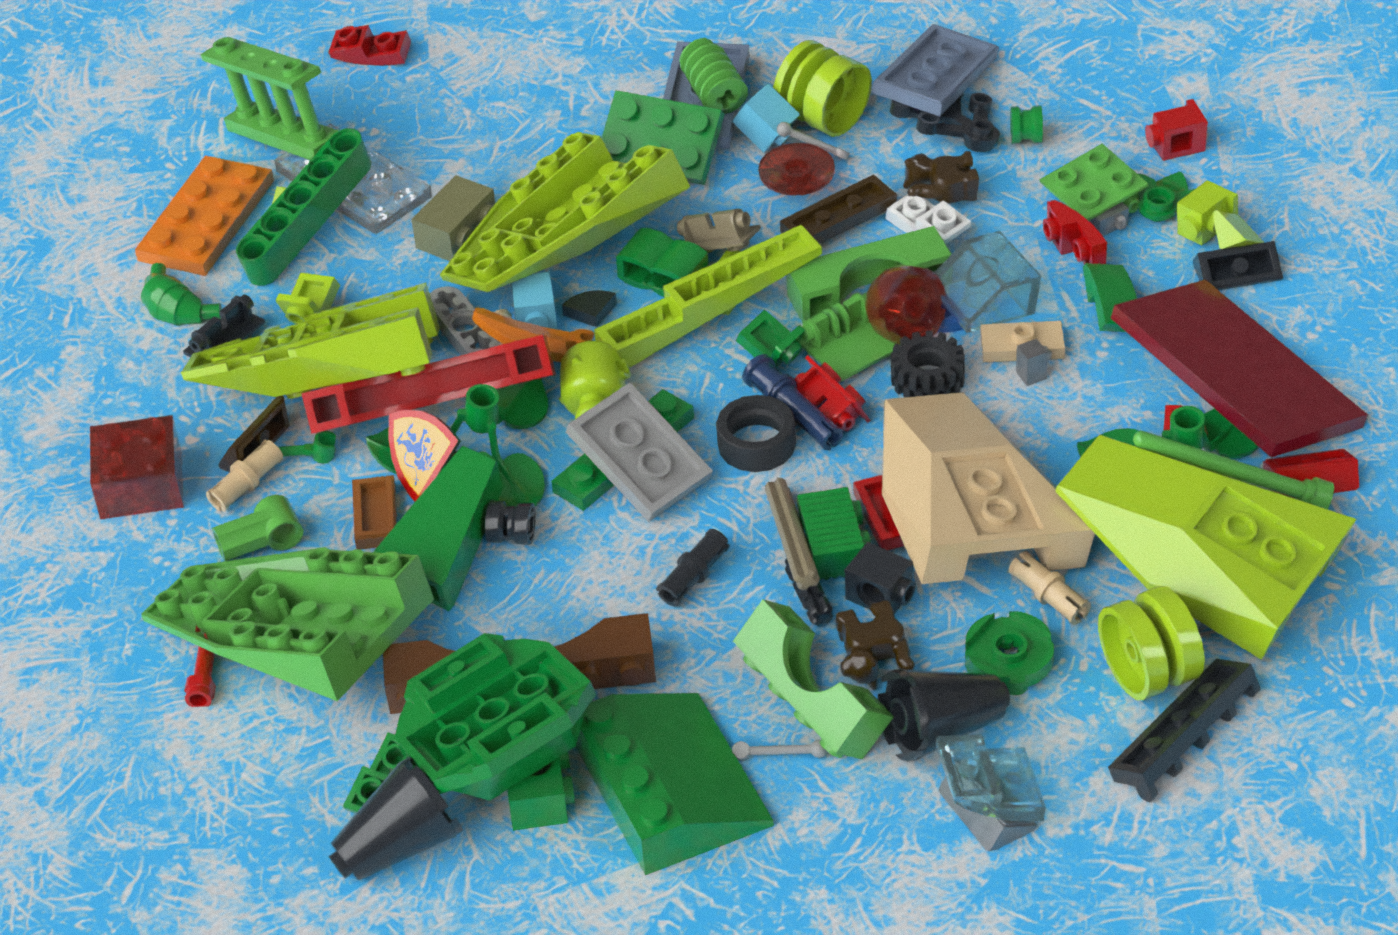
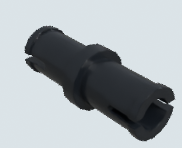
(693, 567)

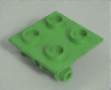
(1095, 183)
(845, 338)

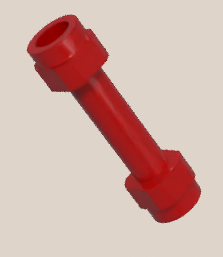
(200, 686)

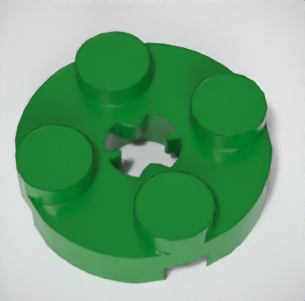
(1019, 630)

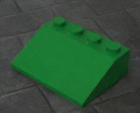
(668, 776)

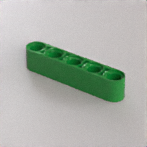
(303, 207)

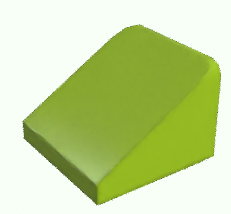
(1233, 230)

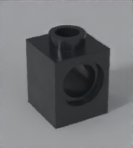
(878, 577)

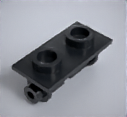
(235, 323)

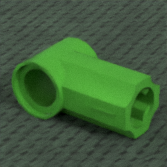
(270, 524)

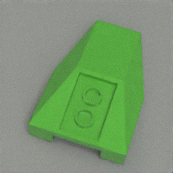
(299, 613)

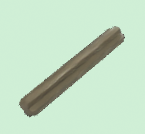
(792, 534)

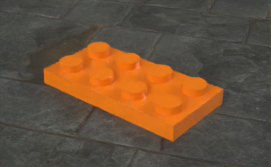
(204, 215)

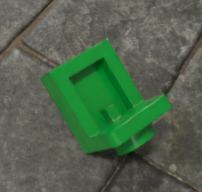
(770, 337)

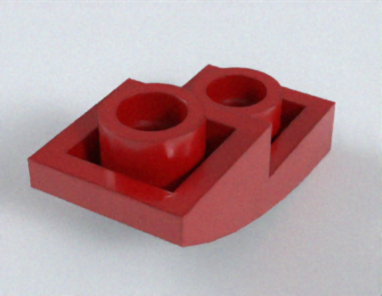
(361, 47)
(1074, 234)

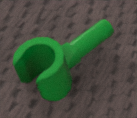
(321, 450)

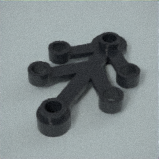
(978, 134)

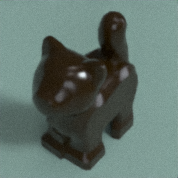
(949, 178)
(872, 642)

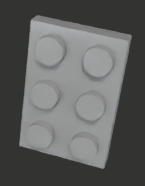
(639, 451)

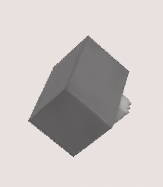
(1112, 219)
(1032, 361)

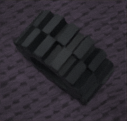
(923, 352)

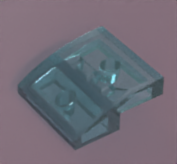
(991, 780)

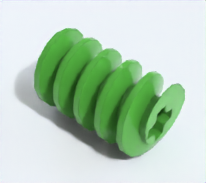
(713, 75)

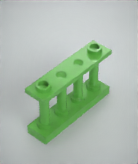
(259, 119)

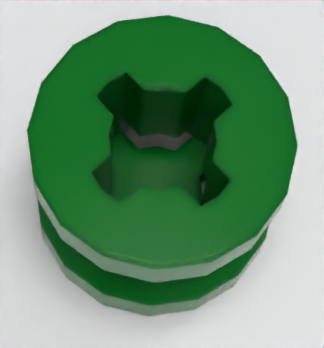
(1026, 124)

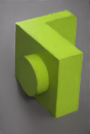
(310, 295)

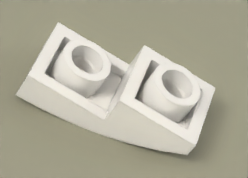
(918, 213)

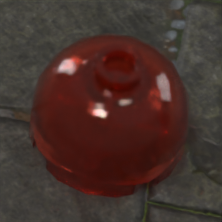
(905, 302)

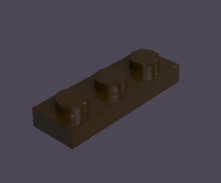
(843, 209)

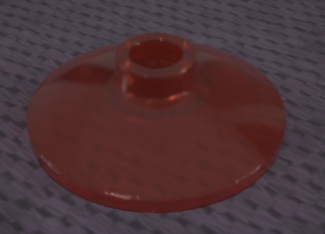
(796, 169)

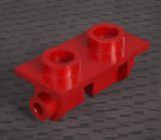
(823, 383)

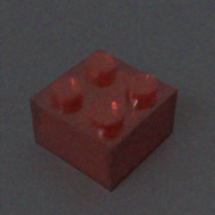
(136, 467)

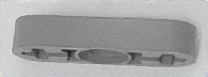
(462, 341)

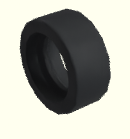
(756, 411)

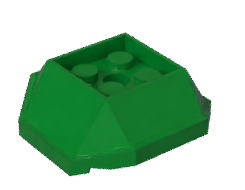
(492, 714)

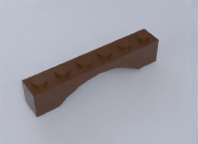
(608, 654)

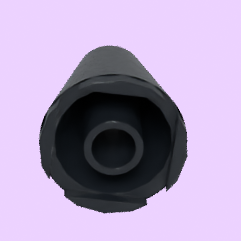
(938, 705)
(393, 824)

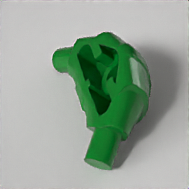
(173, 301)

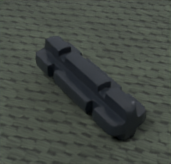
(813, 600)

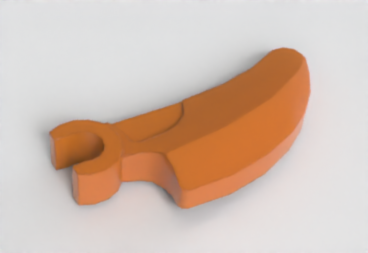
(511, 330)

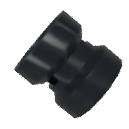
(510, 522)

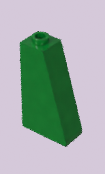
(448, 522)

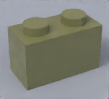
(451, 217)

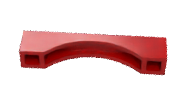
(437, 383)

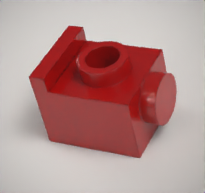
(1178, 131)

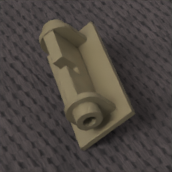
(729, 232)

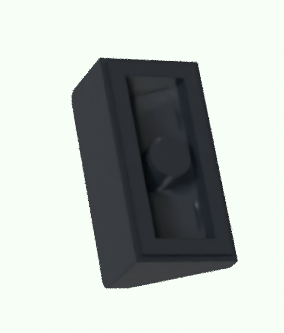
(1239, 265)

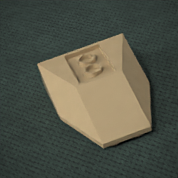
(969, 491)

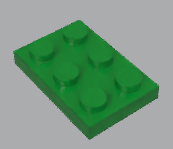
(663, 123)

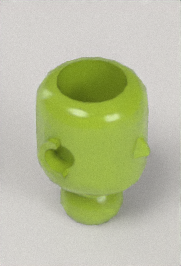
(590, 375)

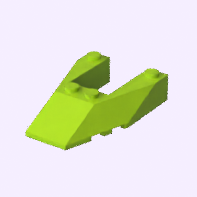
(327, 349)

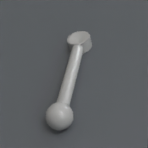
(784, 129)
(743, 750)

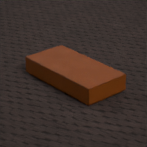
(373, 510)

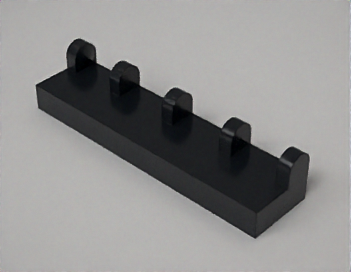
(1182, 725)

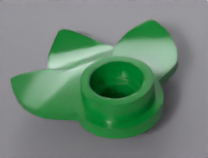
(1160, 198)

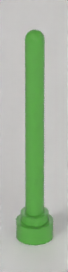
(1314, 491)

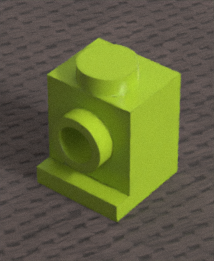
(1197, 208)

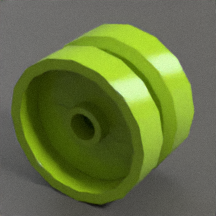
(1151, 642)

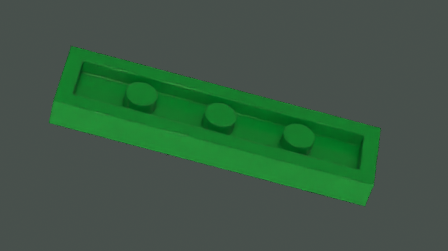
(585, 483)

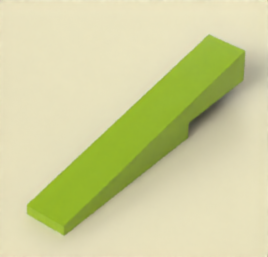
(707, 294)

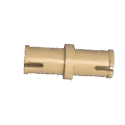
(244, 475)
(1049, 587)

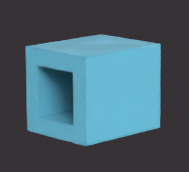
(762, 115)
(534, 300)

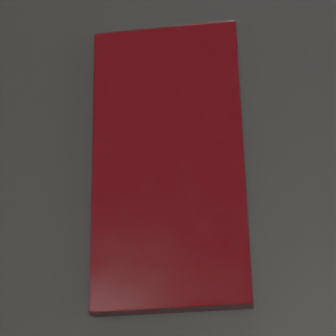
(1239, 367)

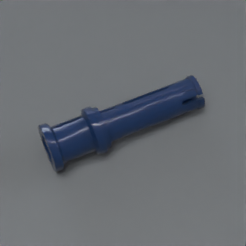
(771, 382)

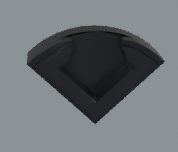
(590, 306)

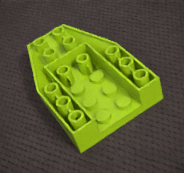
(564, 210)
(1216, 541)

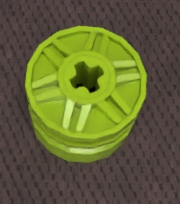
(824, 87)

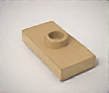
(1001, 340)

